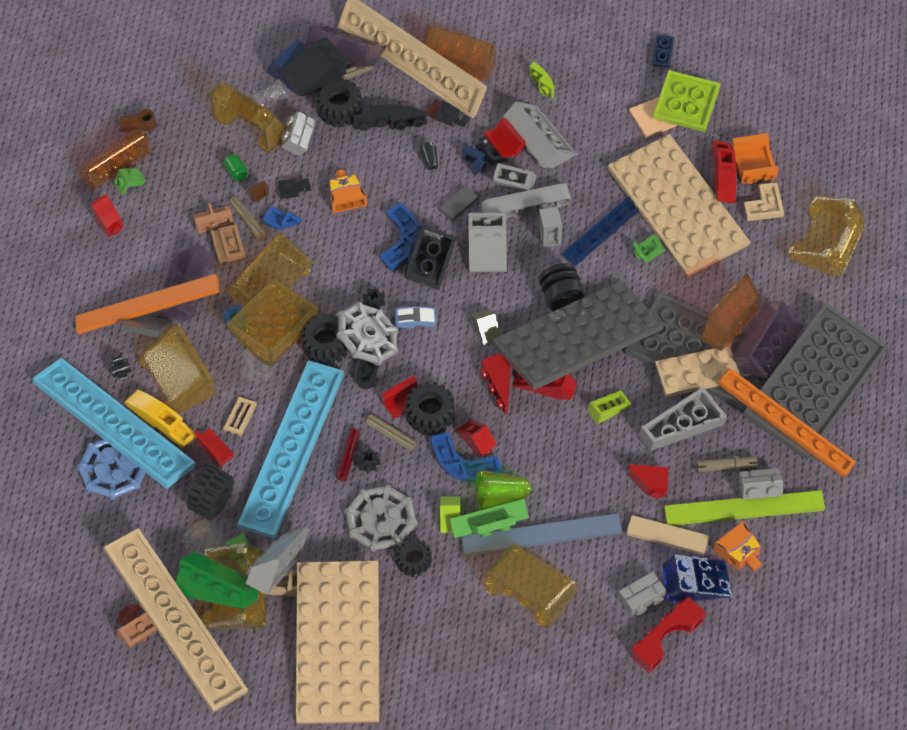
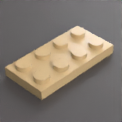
(694, 370)

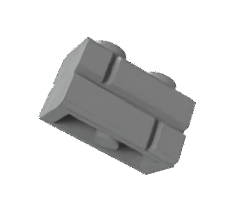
(298, 133)
(514, 177)
(760, 484)
(642, 594)

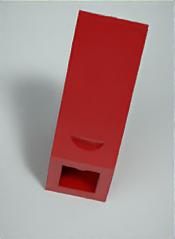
(497, 373)
(559, 389)

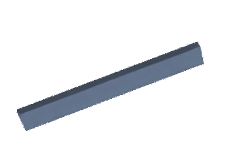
(542, 534)

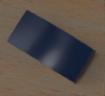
(663, 51)

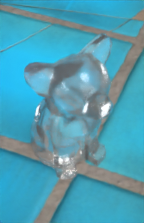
(272, 93)

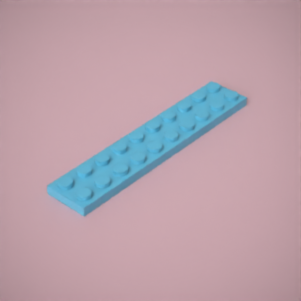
(114, 423)
(291, 449)

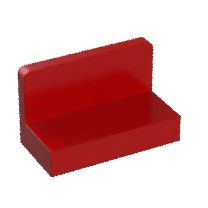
(505, 139)
(396, 397)
(213, 447)

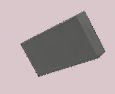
(458, 203)

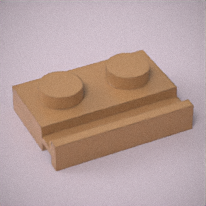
(228, 244)

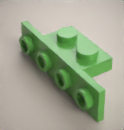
(489, 519)

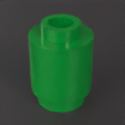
(235, 167)

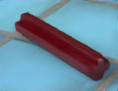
(348, 454)

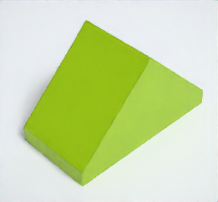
(448, 509)

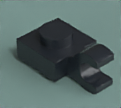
(449, 114)
(491, 153)
(290, 187)

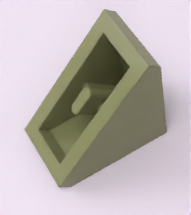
(486, 325)

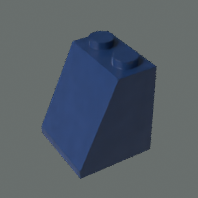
(284, 60)

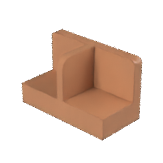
(213, 219)
(136, 630)

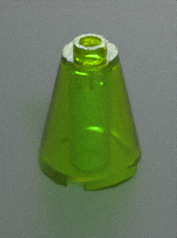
(499, 488)

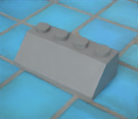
(540, 135)
(276, 561)

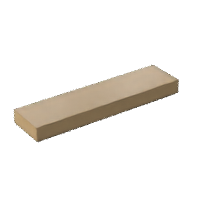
(667, 535)

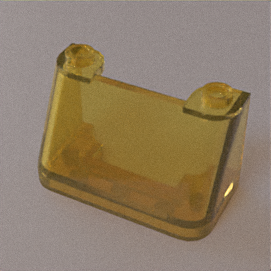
(831, 235)
(277, 261)
(178, 370)
(223, 617)

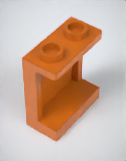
(754, 158)

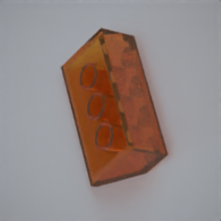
(465, 52)
(118, 156)
(732, 314)

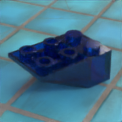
(696, 578)

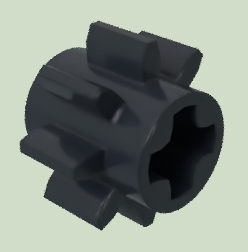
(374, 298)
(119, 368)
(368, 461)

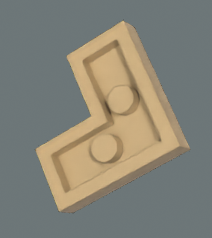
(768, 207)

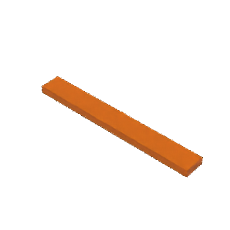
(147, 303)
(786, 422)

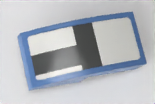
(411, 316)

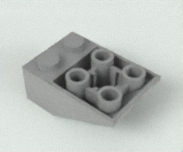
(487, 242)

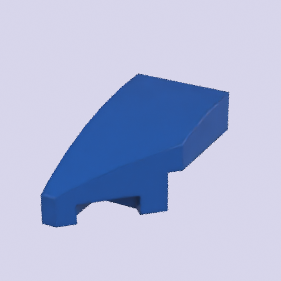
(280, 220)

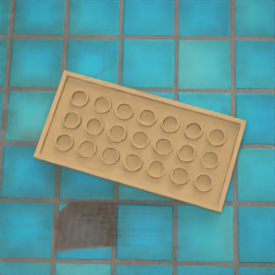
(678, 205)
(337, 642)

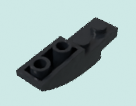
(396, 115)

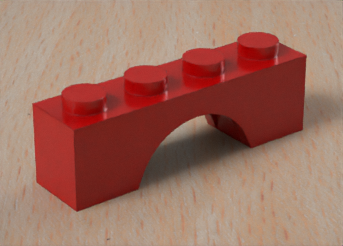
(684, 617)

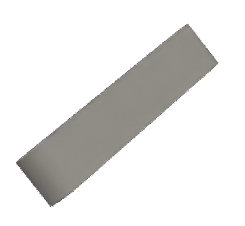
(528, 201)

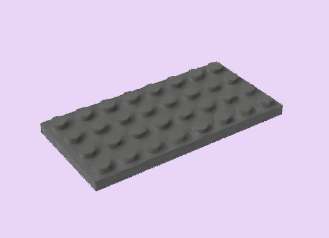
(577, 335)
(681, 336)
(821, 374)

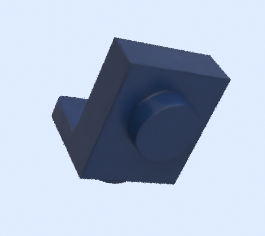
(475, 157)

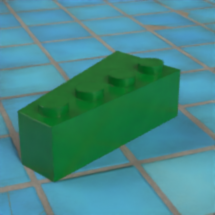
(214, 582)

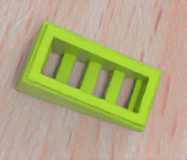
(599, 414)

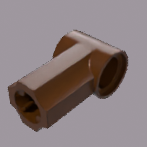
(144, 120)

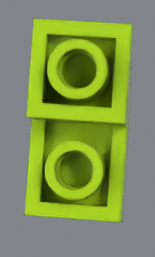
(545, 83)

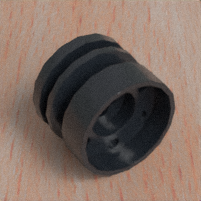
(561, 285)

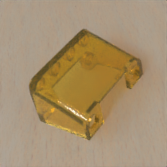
(230, 103)
(531, 583)

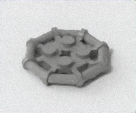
(378, 326)
(378, 507)

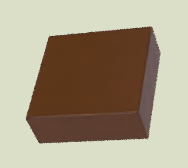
(258, 191)

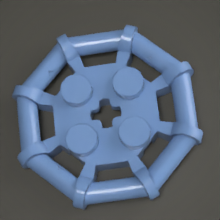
(105, 474)

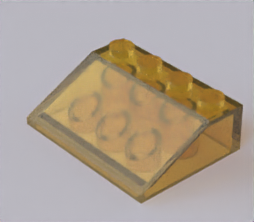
(272, 322)

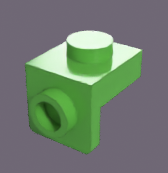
(128, 178)
(649, 248)

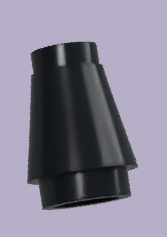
(429, 155)

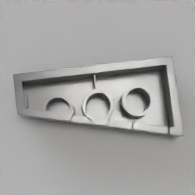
(685, 419)

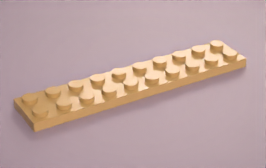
(414, 57)
(175, 620)

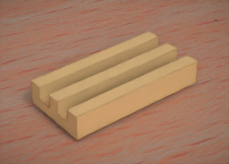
(234, 430)

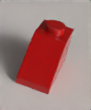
(106, 216)
(477, 437)
(650, 479)

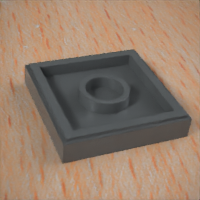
(147, 325)

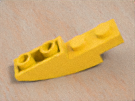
(161, 416)

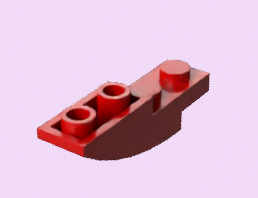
(725, 171)

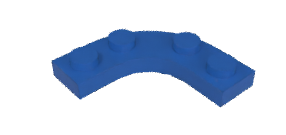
(407, 225)
(456, 465)

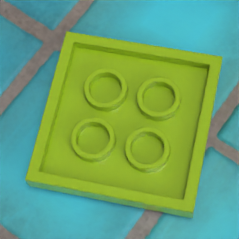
(686, 101)

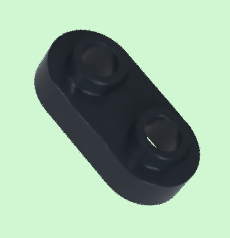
(366, 372)

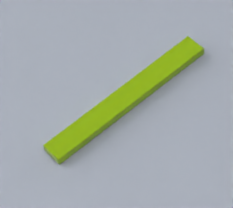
(741, 509)

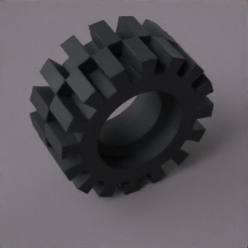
(405, 549)

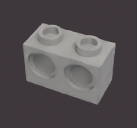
(550, 226)

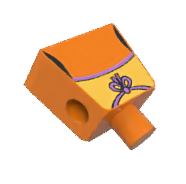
(346, 192)
(739, 548)

